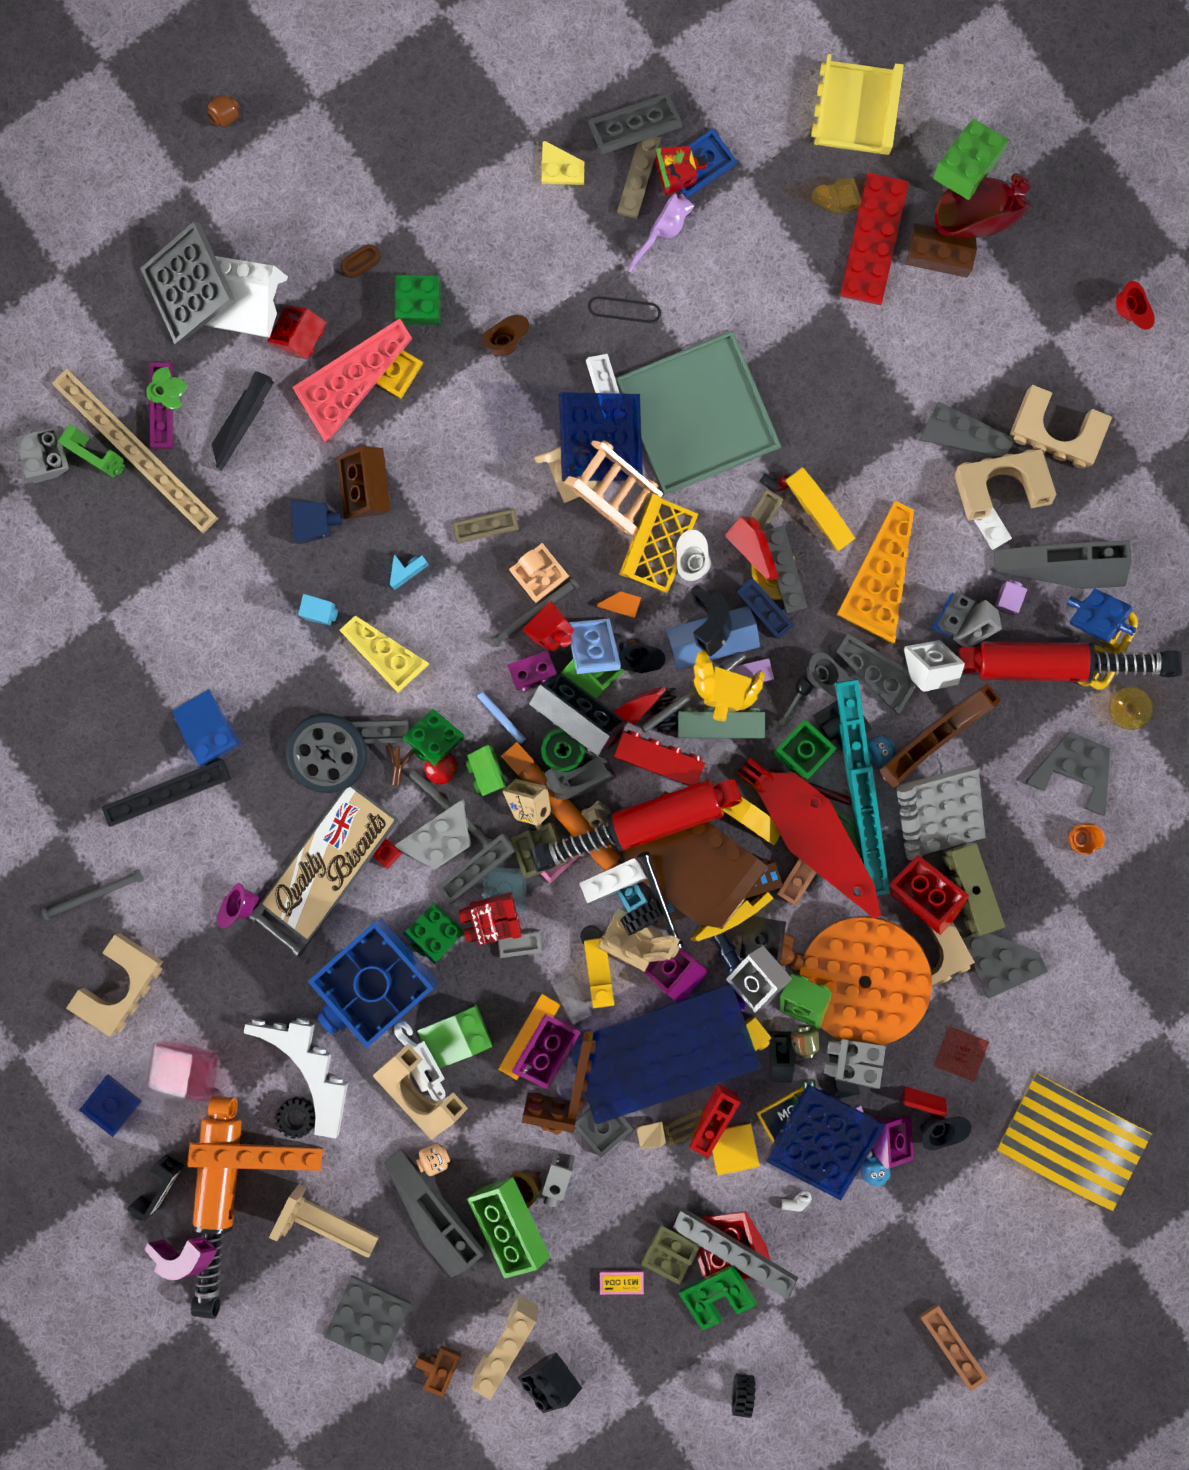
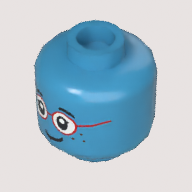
(880, 750)
(874, 1171)

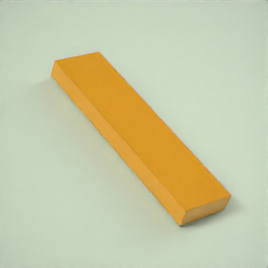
(543, 1006)

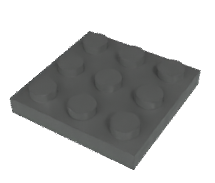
(367, 1319)

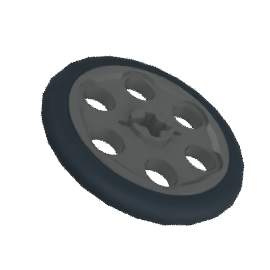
(330, 725)

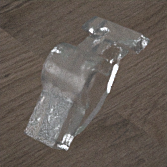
(720, 753)

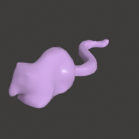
(667, 224)

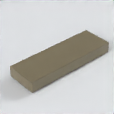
(485, 526)

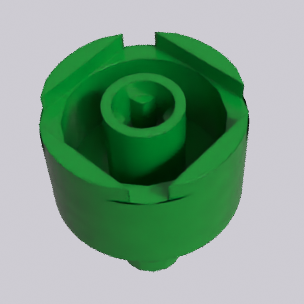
(557, 761)

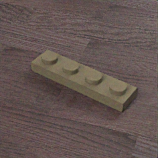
(638, 177)

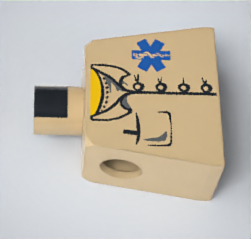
(528, 802)

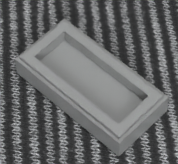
(528, 944)

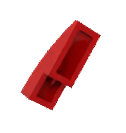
(637, 706)

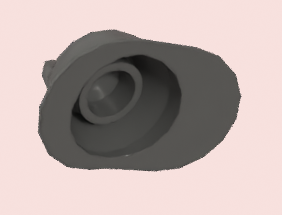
(825, 672)

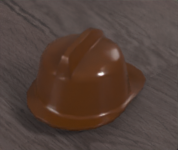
(504, 336)
(528, 1185)

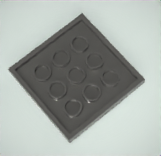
(187, 283)

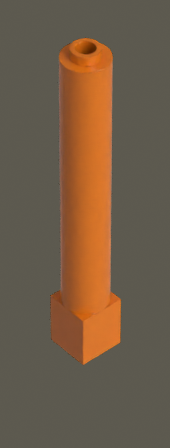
(563, 810)

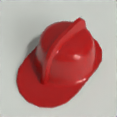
(1134, 306)

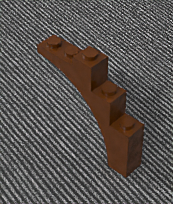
(938, 733)

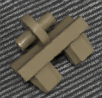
(597, 815)

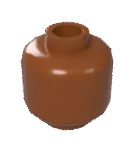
(223, 110)

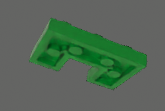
(701, 1294)

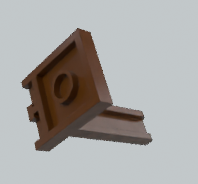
(556, 1111)

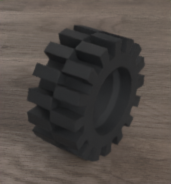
(641, 918)
(283, 1119)
(743, 1395)

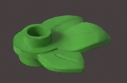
(169, 388)

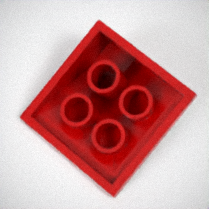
(740, 1228)

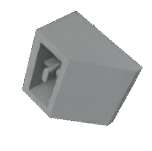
(42, 455)

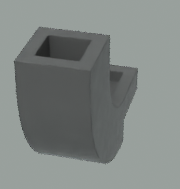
(581, 780)

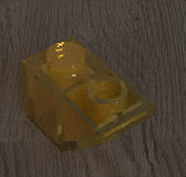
(838, 197)

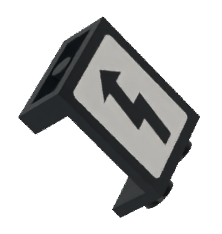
(168, 1170)

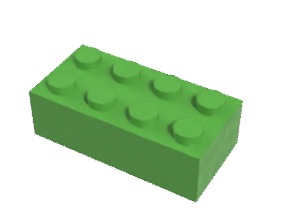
(508, 1228)

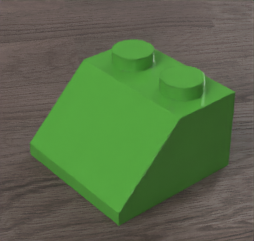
(593, 683)
(805, 1000)

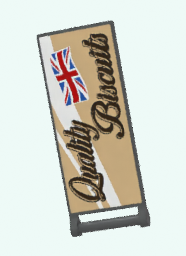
(325, 867)

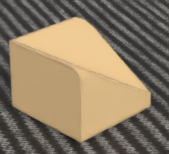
(651, 1135)

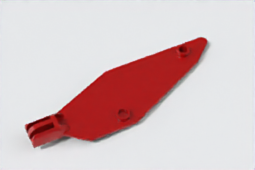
(814, 832)

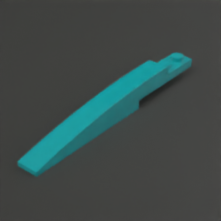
(861, 783)

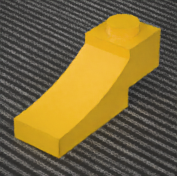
(598, 974)

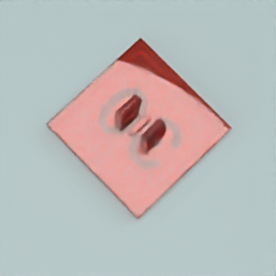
(961, 1054)

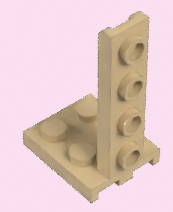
(639, 947)
(324, 1223)

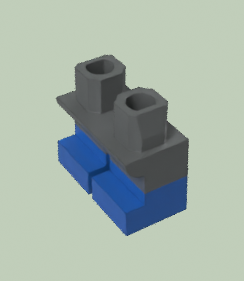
(954, 614)

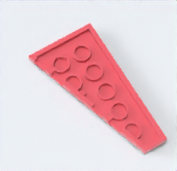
(342, 384)

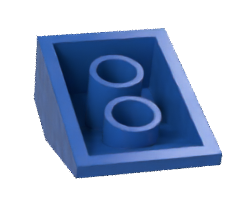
(205, 728)

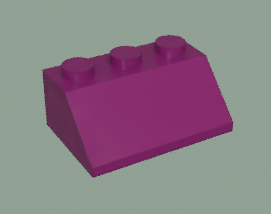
(546, 1050)

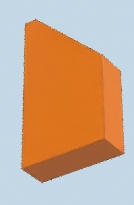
(622, 604)

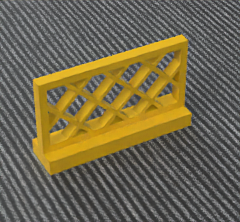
(641, 537)

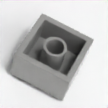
(759, 979)

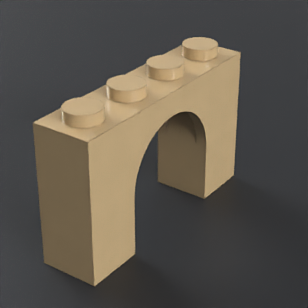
(1030, 430)
(1026, 467)
(952, 955)
(140, 967)
(429, 1115)
(496, 1364)

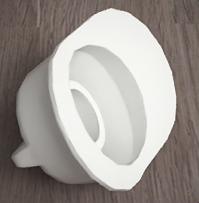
(692, 555)

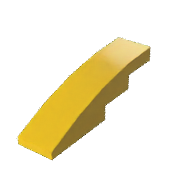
(820, 509)
(743, 912)

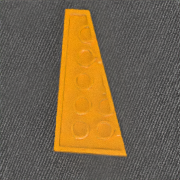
(878, 586)

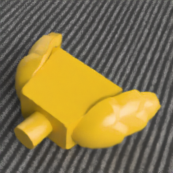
(725, 689)

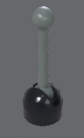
(803, 688)

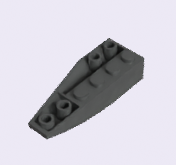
(1070, 564)
(433, 1217)

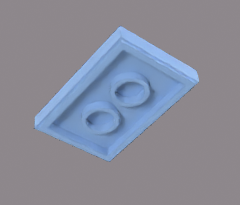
(594, 646)

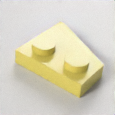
(560, 166)

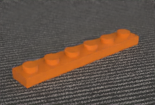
(255, 1156)

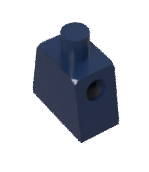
(312, 521)

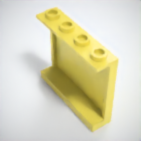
(857, 106)

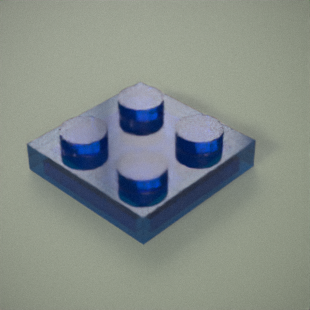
(110, 1105)

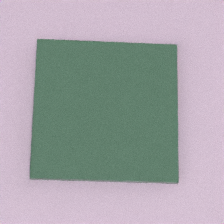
(700, 413)

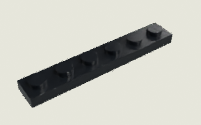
(166, 793)

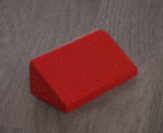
(924, 1101)

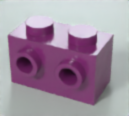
(531, 671)

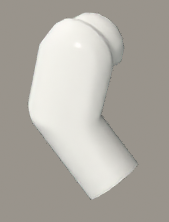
(798, 1204)

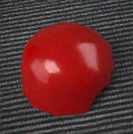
(443, 771)

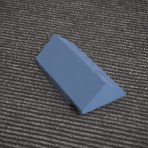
(742, 638)

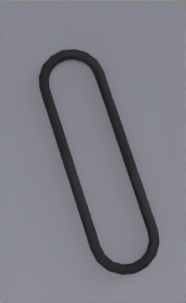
(624, 318)

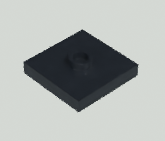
(763, 932)

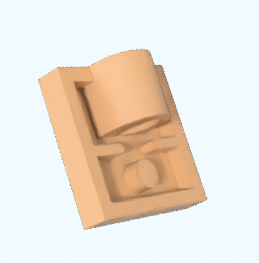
(538, 573)

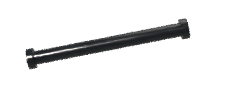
(645, 859)

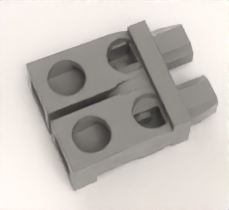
(849, 1062)

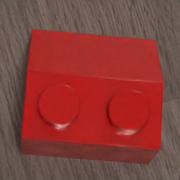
(297, 331)

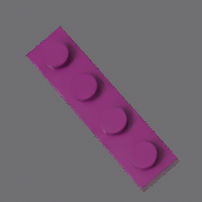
(160, 417)

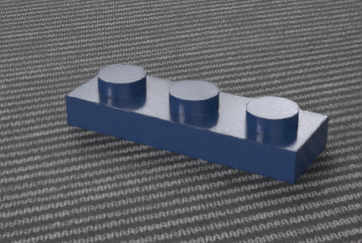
(764, 607)

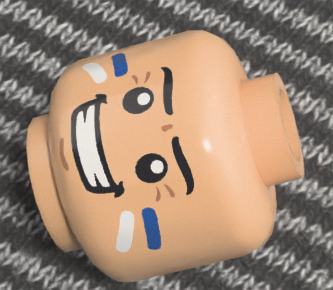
(433, 1159)

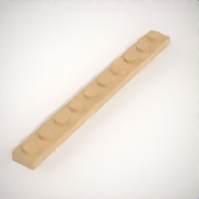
(134, 450)

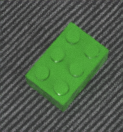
(970, 159)

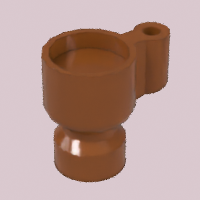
(795, 960)

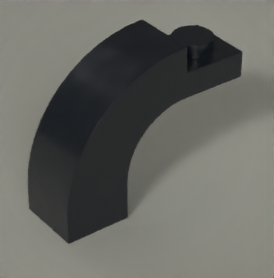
(717, 628)

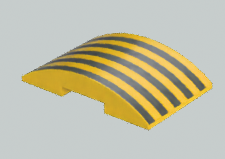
(1074, 1142)

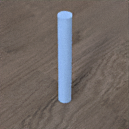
(501, 718)

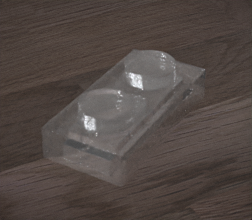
(572, 1000)

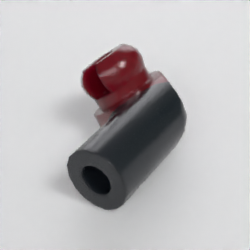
(775, 484)

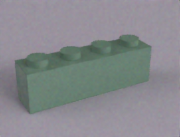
(737, 724)

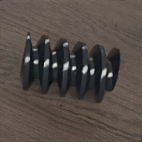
(663, 701)

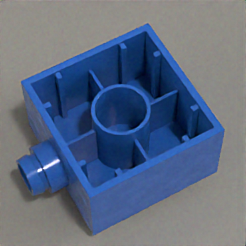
(371, 984)

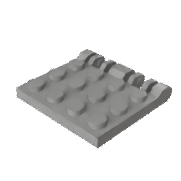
(941, 811)

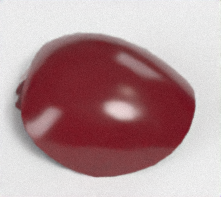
(989, 210)

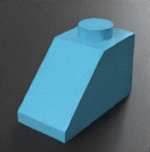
(317, 610)

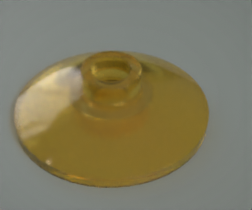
(1141, 708)

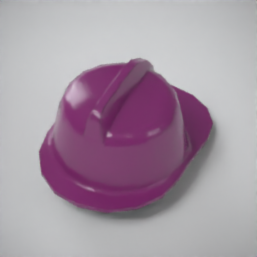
(236, 905)

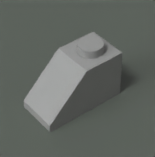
(979, 624)

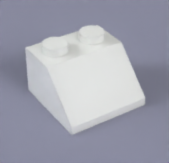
(933, 665)

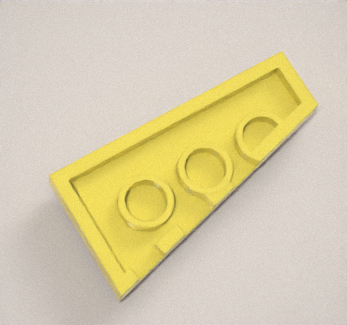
(388, 657)

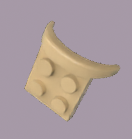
(553, 458)

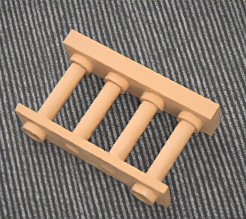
(595, 497)

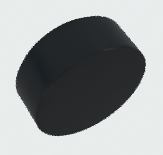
(590, 932)

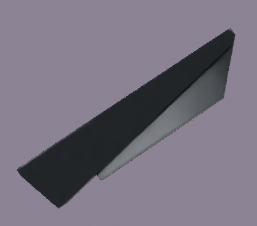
(240, 418)

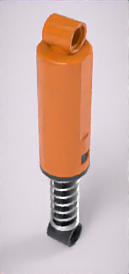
(215, 1200)

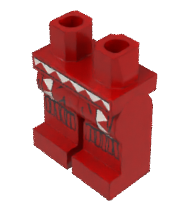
(492, 919)

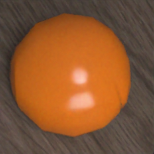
(1094, 838)

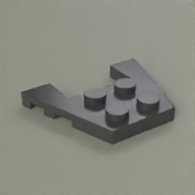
(1081, 761)

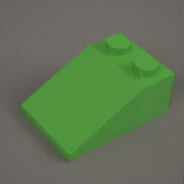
(486, 771)
(457, 1036)

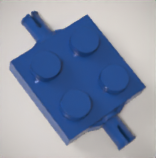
(1101, 615)

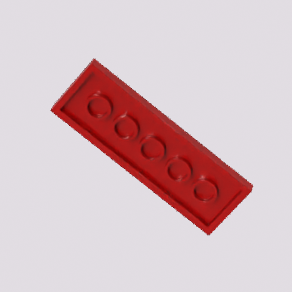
(874, 239)

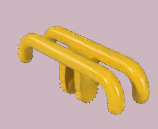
(1109, 647)

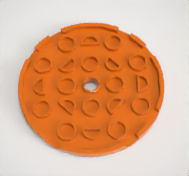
(893, 963)

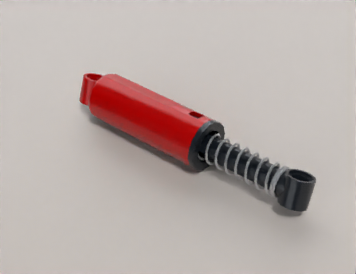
(1060, 661)
(645, 822)

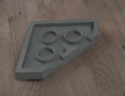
(1002, 962)

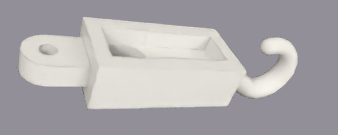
(428, 1063)

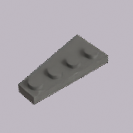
(963, 432)
(879, 672)

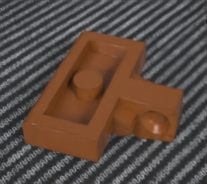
(438, 1369)

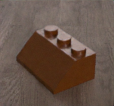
(941, 253)
(363, 482)

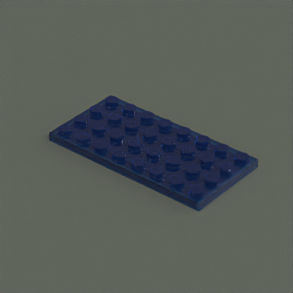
(667, 1054)

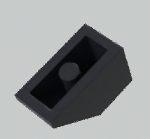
(781, 1057)

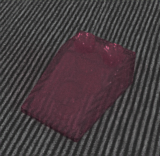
(184, 1072)

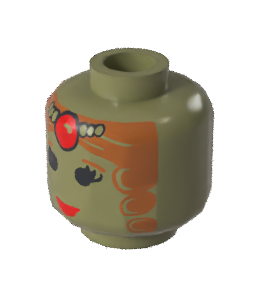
(805, 1041)

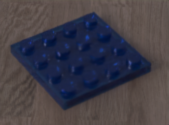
(599, 418)
(824, 1142)

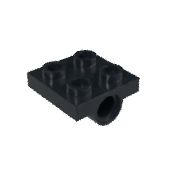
(829, 720)

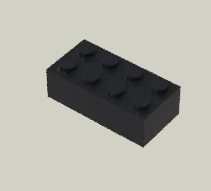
(578, 713)

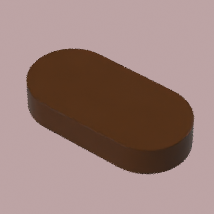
(360, 261)

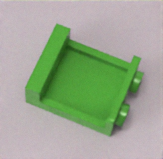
(75, 441)

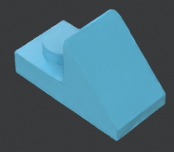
(401, 575)
(632, 897)

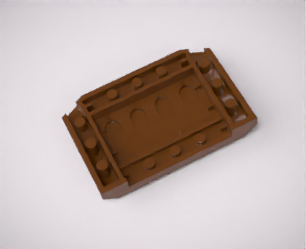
(702, 872)

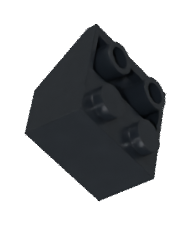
(550, 1383)

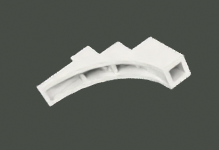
(314, 1065)

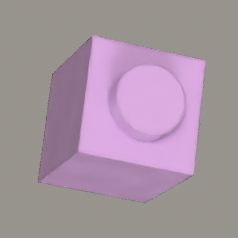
(1010, 597)

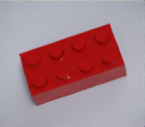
(658, 759)

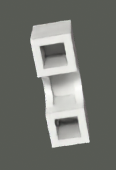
(613, 880)

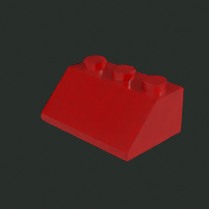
(928, 894)

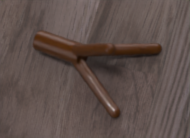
(397, 771)

